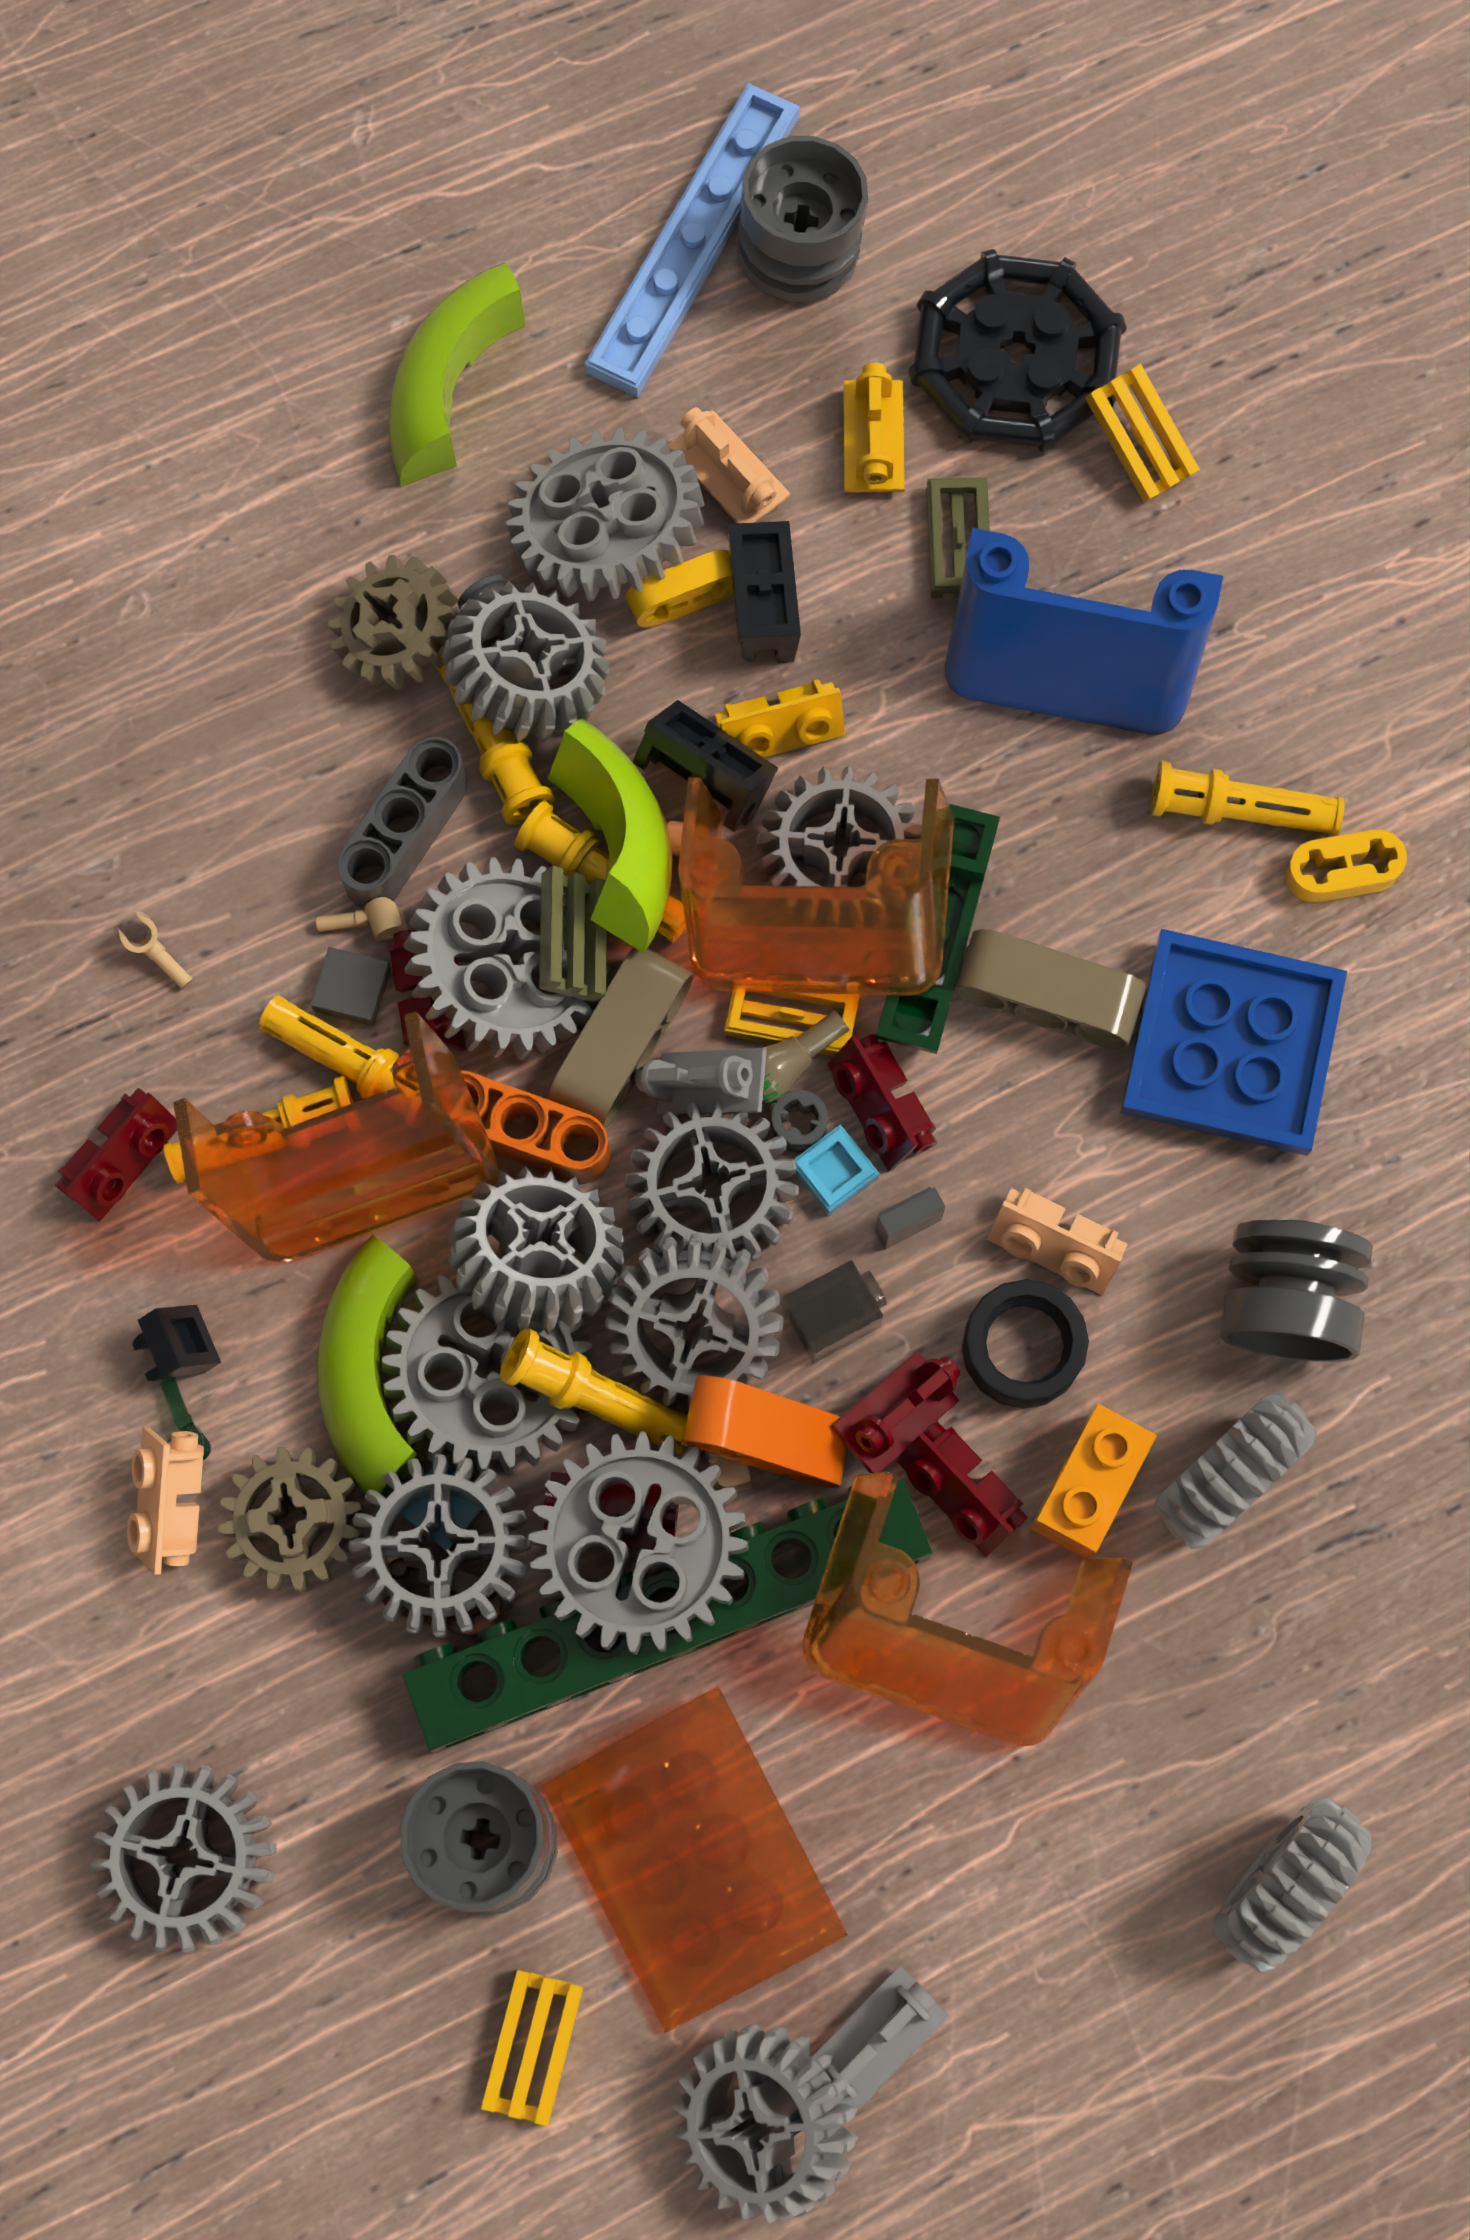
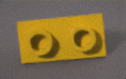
(873, 432)
(801, 719)

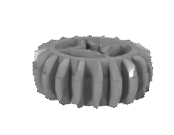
(513, 677)
(817, 843)
(738, 1178)
(539, 1272)
(672, 1311)
(1235, 1470)
(410, 1545)
(1293, 1884)
(175, 1887)
(748, 2155)

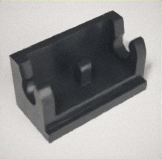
(764, 589)
(704, 751)

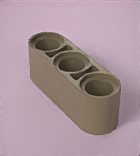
(1050, 989)
(621, 1035)

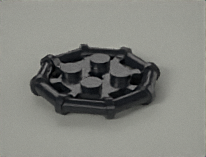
(1015, 318)

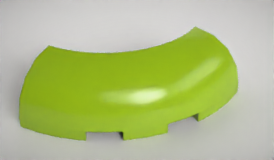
(434, 359)
(636, 833)
(352, 1362)

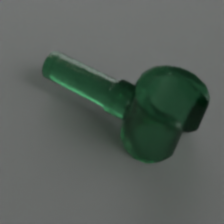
(180, 1414)

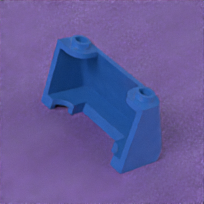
(1074, 652)

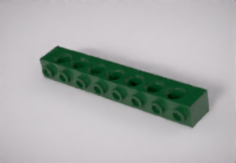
(452, 1719)

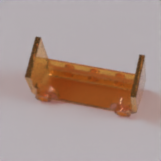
(813, 936)
(347, 1168)
(875, 1644)

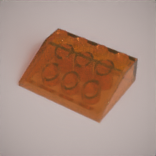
(693, 1860)

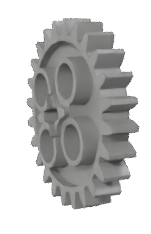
(605, 514)
(494, 905)
(454, 1415)
(580, 1526)

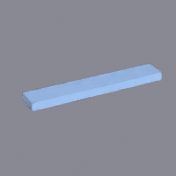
(687, 245)

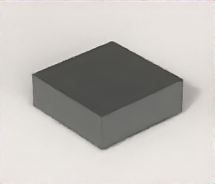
(351, 986)
(909, 1217)

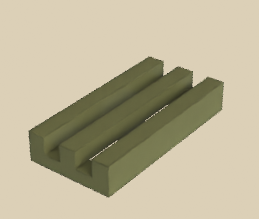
(956, 487)
(582, 937)

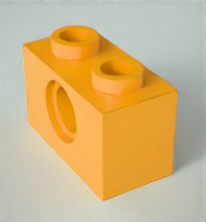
(1093, 1482)

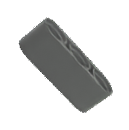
(403, 795)

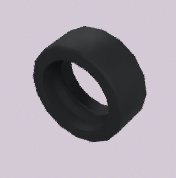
(1032, 1295)

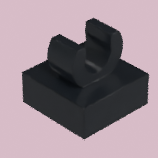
(177, 1342)

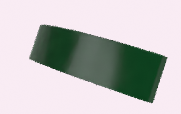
(921, 1018)

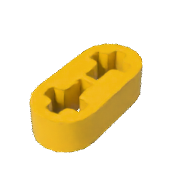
(683, 590)
(1348, 879)

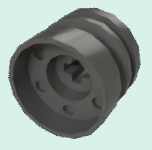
(801, 218)
(1297, 1280)
(459, 1804)

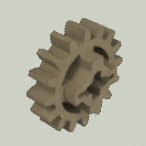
(375, 646)
(262, 1522)

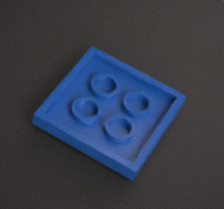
(1234, 1042)

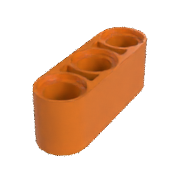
(556, 1127)
(765, 1431)

